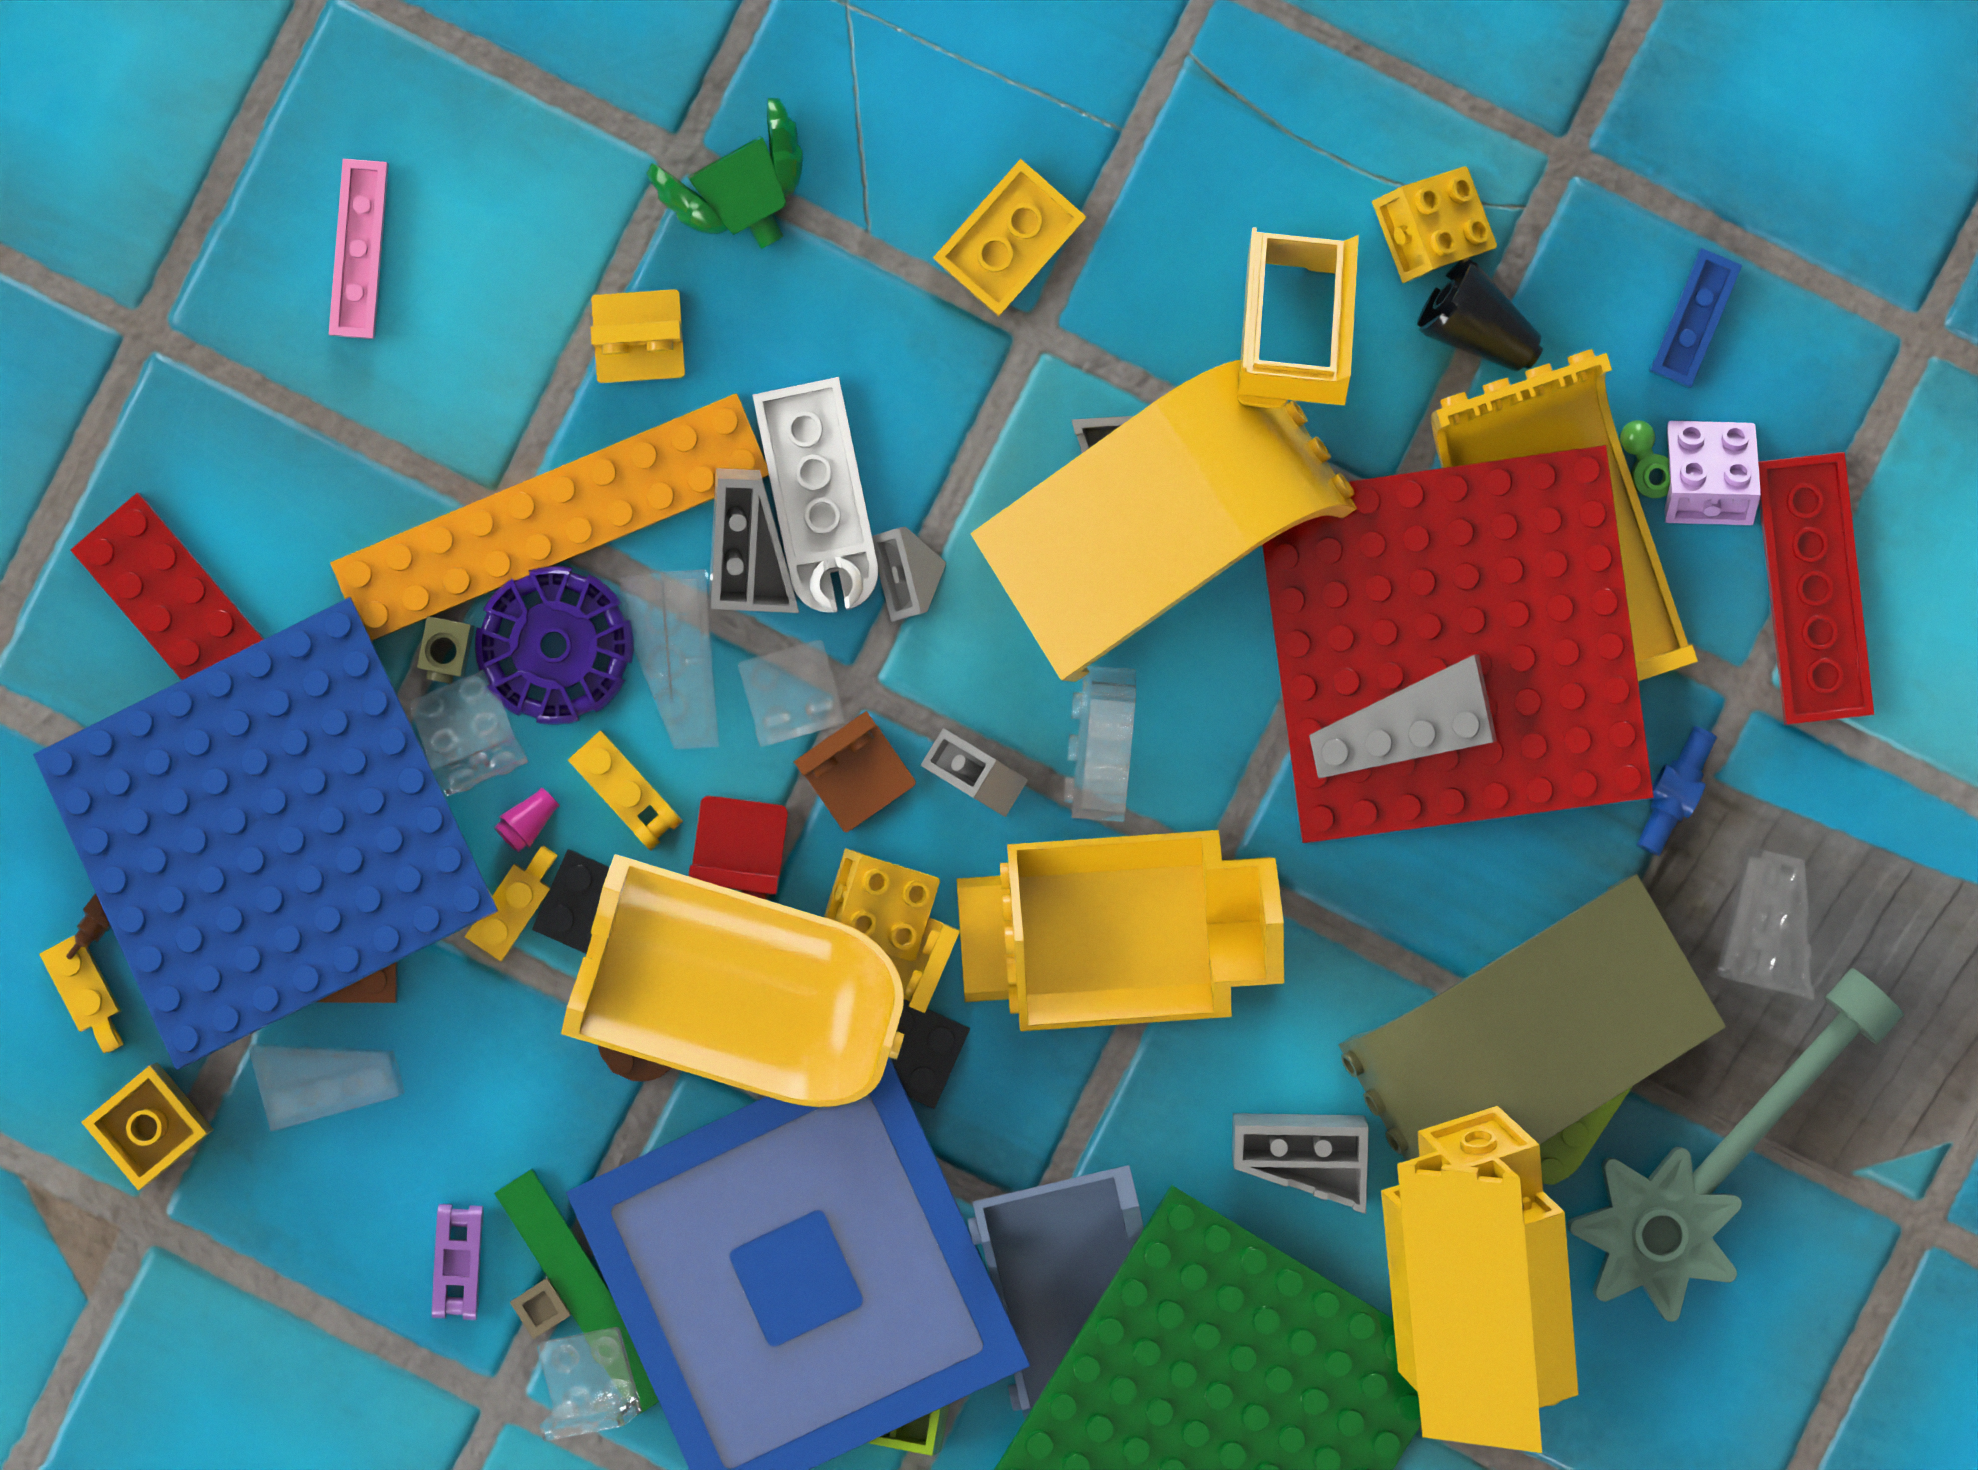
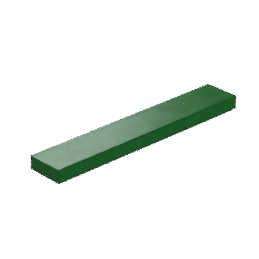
(569, 1267)

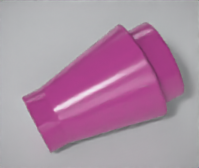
(526, 820)

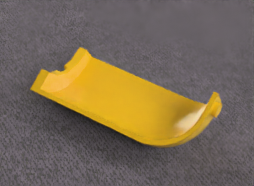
(735, 989)

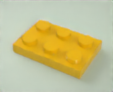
(1009, 237)

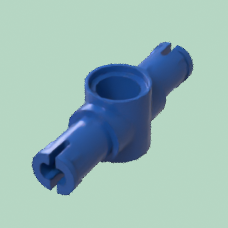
(1677, 791)

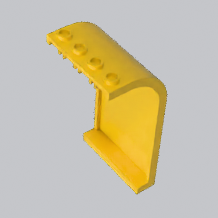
(1565, 413)
(1156, 515)

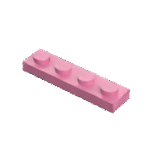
(358, 249)

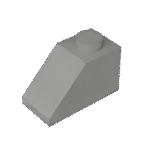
(974, 772)

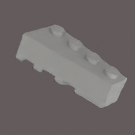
(1419, 721)

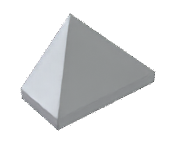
(907, 572)

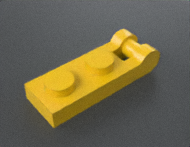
(624, 788)

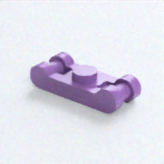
(457, 1262)

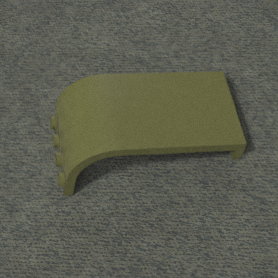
(1541, 1026)

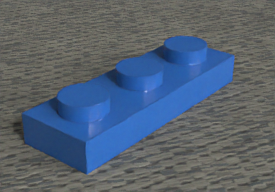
(1695, 318)

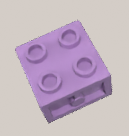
(1712, 473)

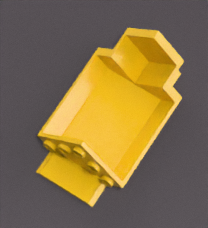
(1120, 930)
(1480, 1283)

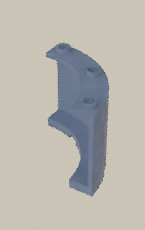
(1053, 1260)

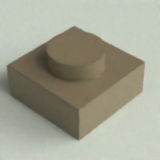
(540, 1308)

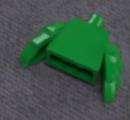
(741, 186)

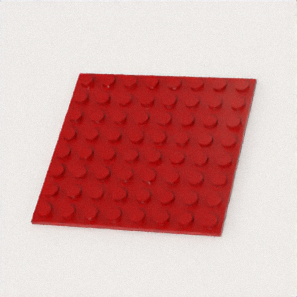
(1452, 566)

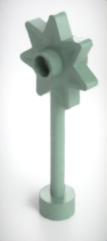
(1664, 1225)

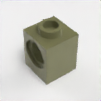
(439, 629)

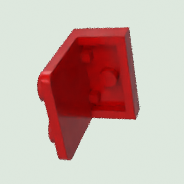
(740, 845)

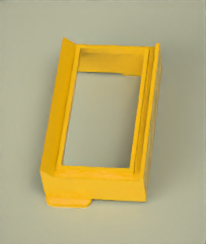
(1274, 383)

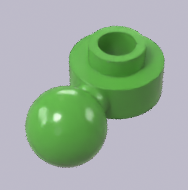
(1638, 439)

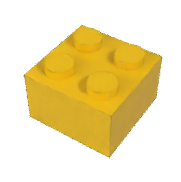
(147, 1126)

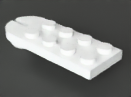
(817, 493)

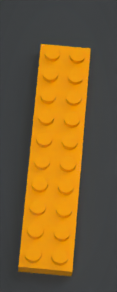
(547, 518)

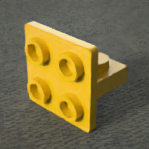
(637, 336)

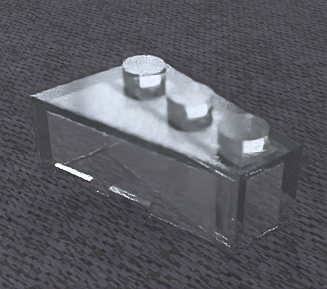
(1102, 744)

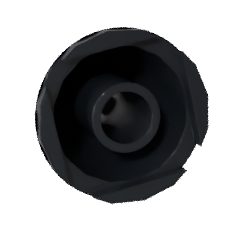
(1479, 319)

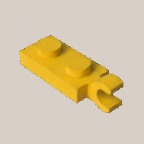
(516, 903)
(84, 992)

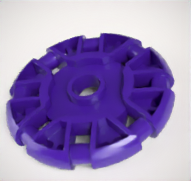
(581, 650)

